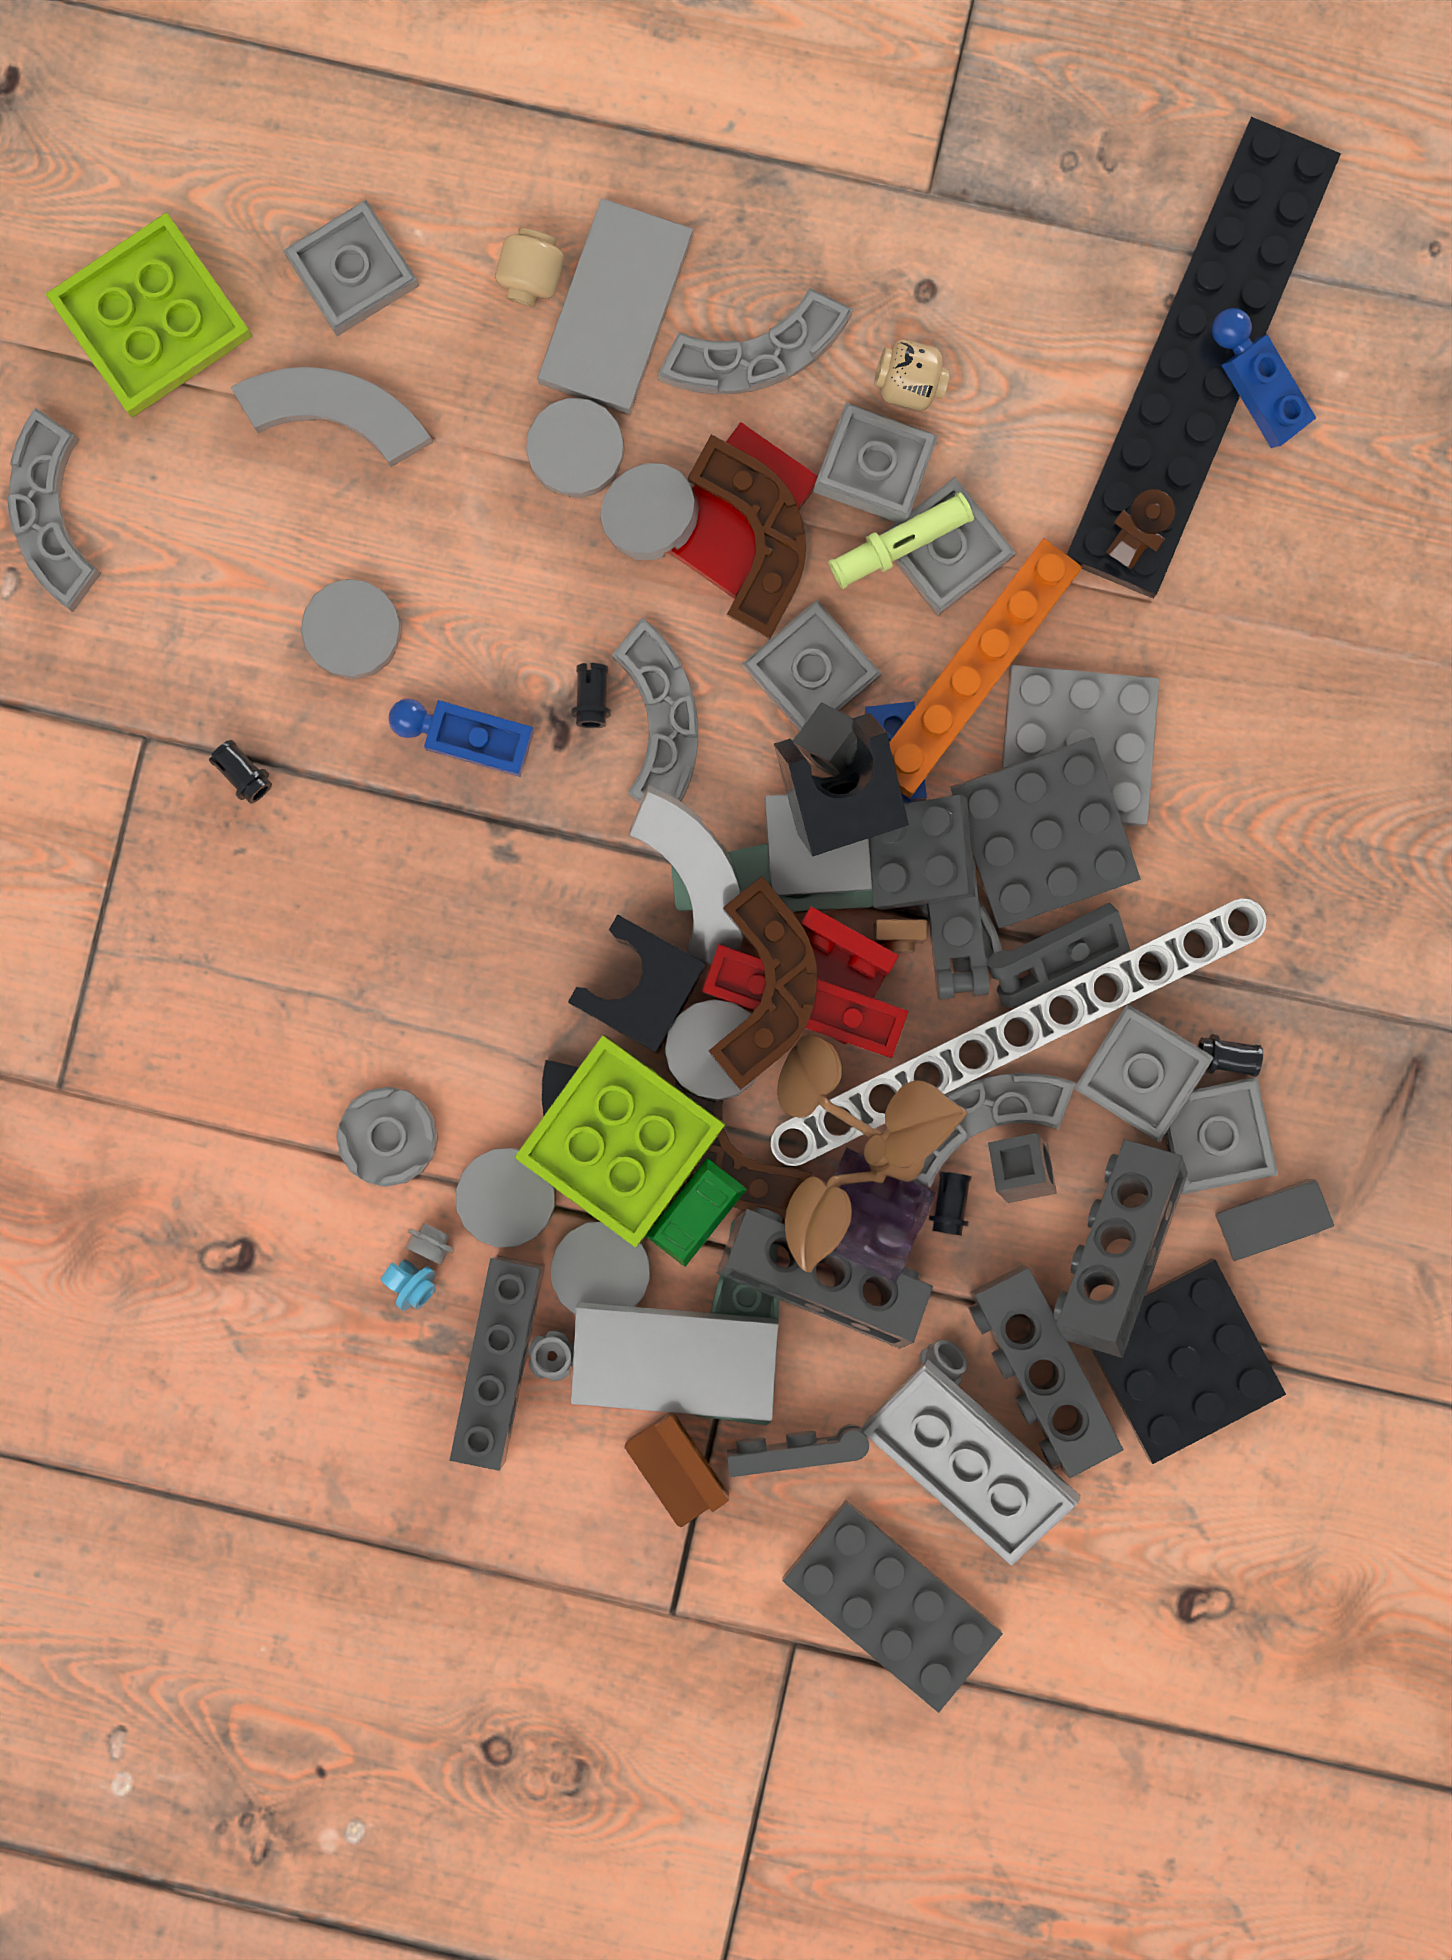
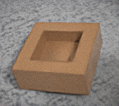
(900, 935)

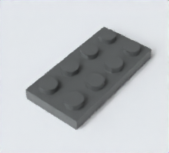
(892, 1606)

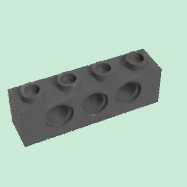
(749, 1263)
(1109, 1322)
(497, 1362)
(1092, 1435)

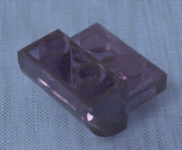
(882, 1219)

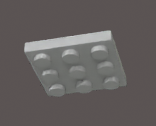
(1066, 706)

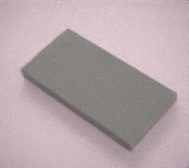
(615, 306)
(674, 1361)
(970, 1462)

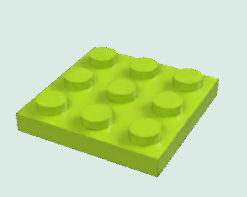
(149, 315)
(620, 1141)

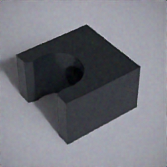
(851, 804)
(661, 994)

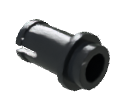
(591, 696)
(241, 772)
(1232, 1056)
(951, 1203)

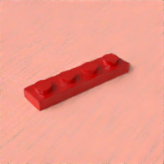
(835, 1012)

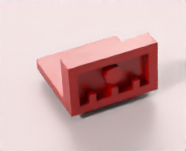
(846, 955)

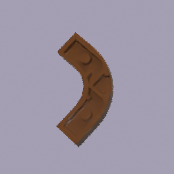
(775, 522)
(789, 983)
(766, 1184)

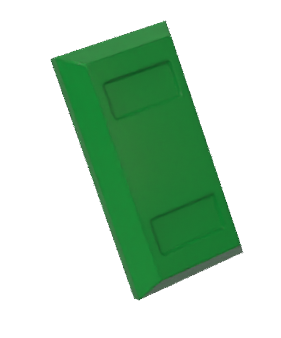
(696, 1212)

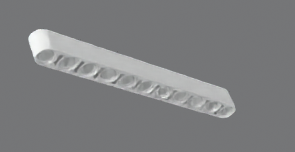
(1086, 1007)

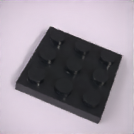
(1189, 1364)

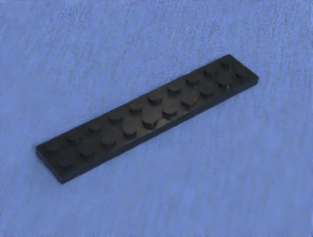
(1184, 390)

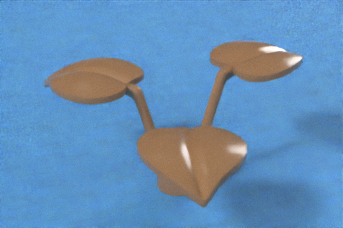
(917, 1124)

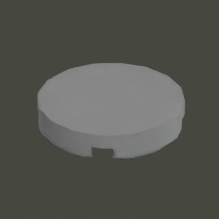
(575, 447)
(649, 511)
(351, 629)
(688, 1046)
(387, 1136)
(503, 1199)
(599, 1268)

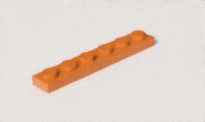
(980, 663)

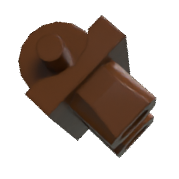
(1149, 515)

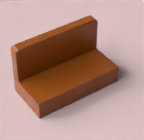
(676, 1470)

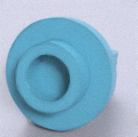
(413, 1285)

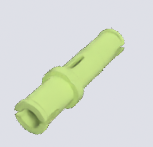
(901, 540)

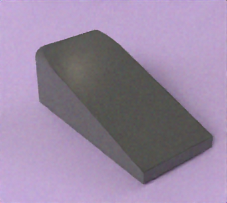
(1275, 1219)

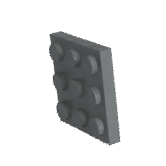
(1047, 833)

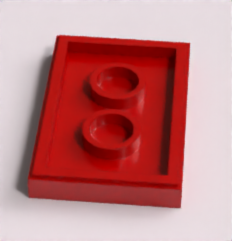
(723, 541)

